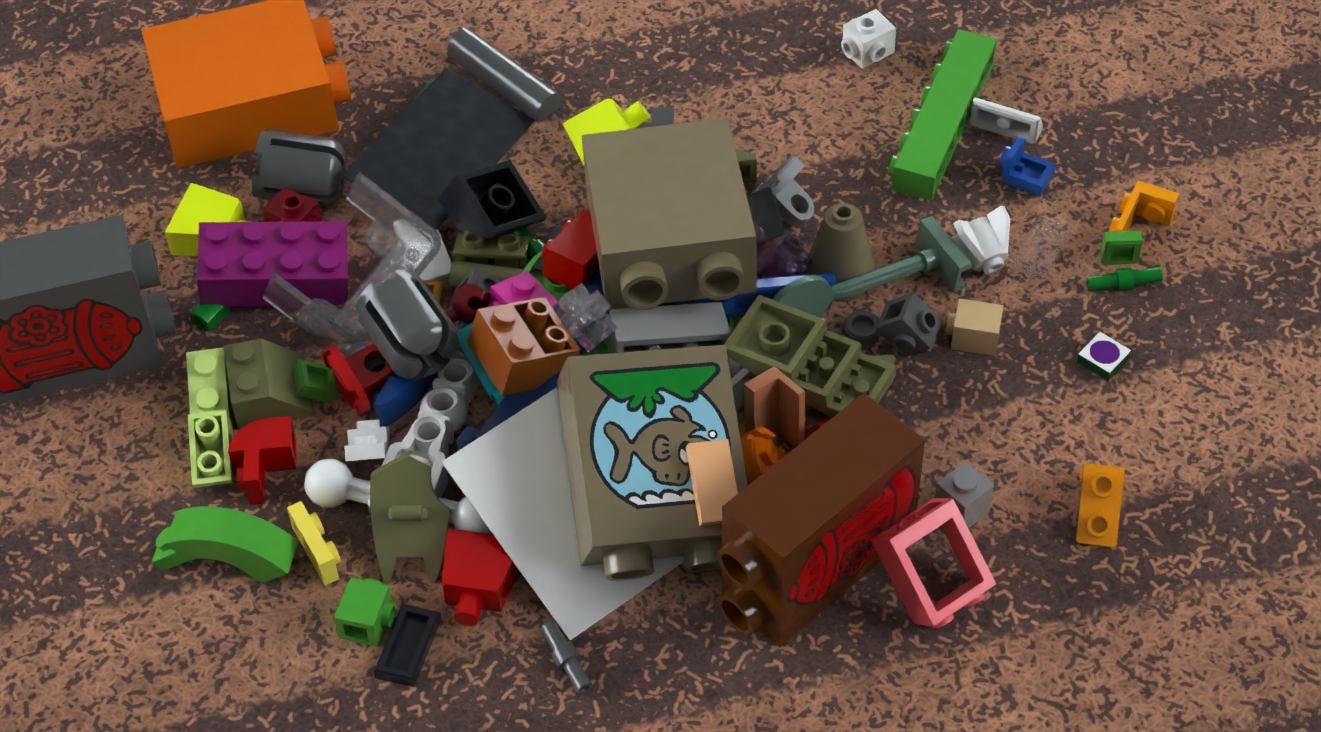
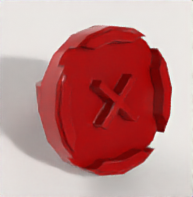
(354, 378)

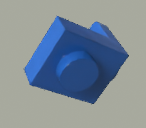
(1024, 169)

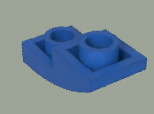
(399, 397)

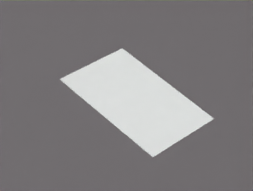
(523, 494)

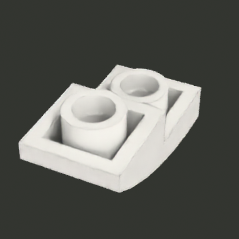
(367, 441)

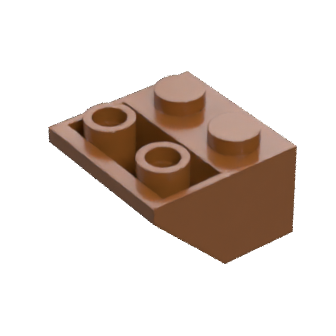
(520, 344)

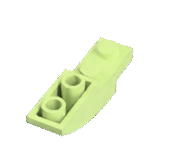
(209, 418)

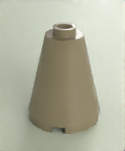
(842, 246)

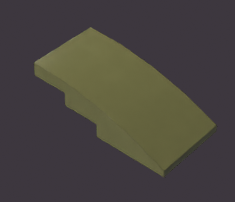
(804, 350)

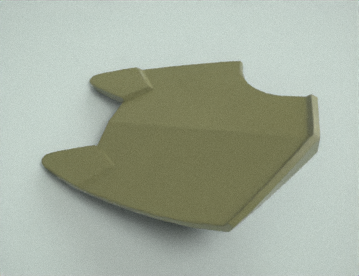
(407, 515)

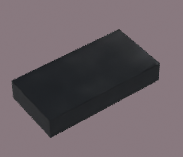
(407, 645)

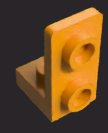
(1147, 202)
(1099, 504)

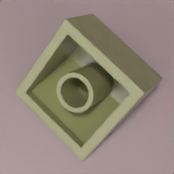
(263, 382)

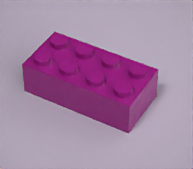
(243, 256)

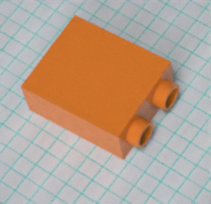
(244, 74)

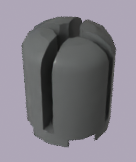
(300, 163)
(408, 325)

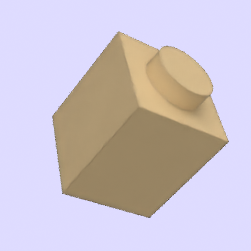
(975, 326)

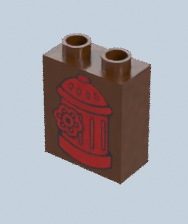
(809, 520)

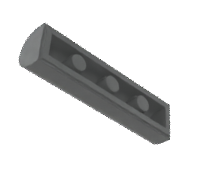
(503, 74)

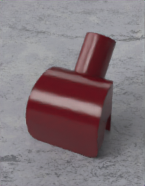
(466, 302)

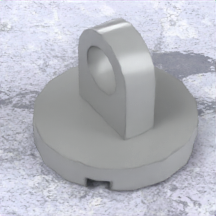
(786, 190)

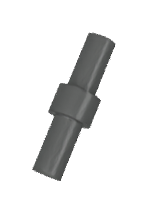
(566, 657)

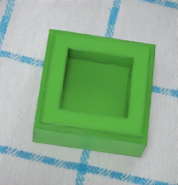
(1121, 247)
(314, 381)

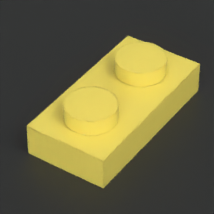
(309, 531)

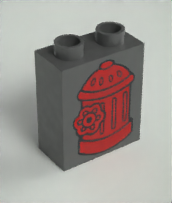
(78, 308)

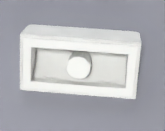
(1005, 120)

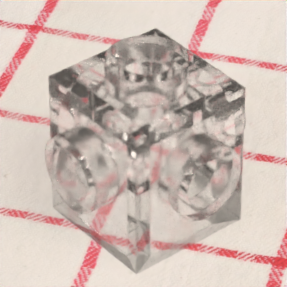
(585, 316)

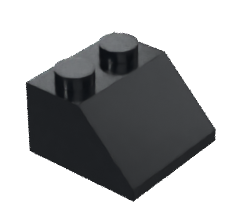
(491, 201)

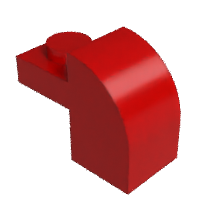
(259, 449)

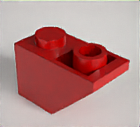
(572, 254)

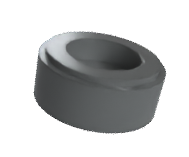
(861, 327)

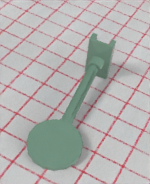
(935, 252)

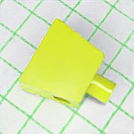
(604, 117)
(197, 206)

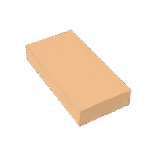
(711, 478)

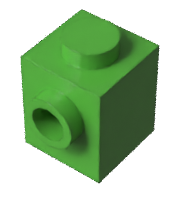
(365, 611)

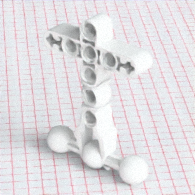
(440, 415)

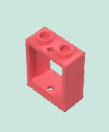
(891, 549)

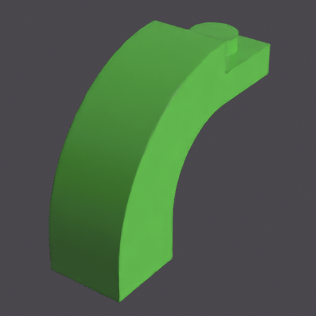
(229, 537)

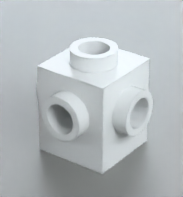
(868, 38)

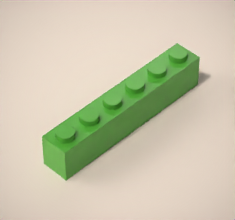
(943, 115)

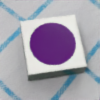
(1103, 356)

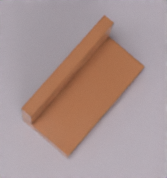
(775, 404)

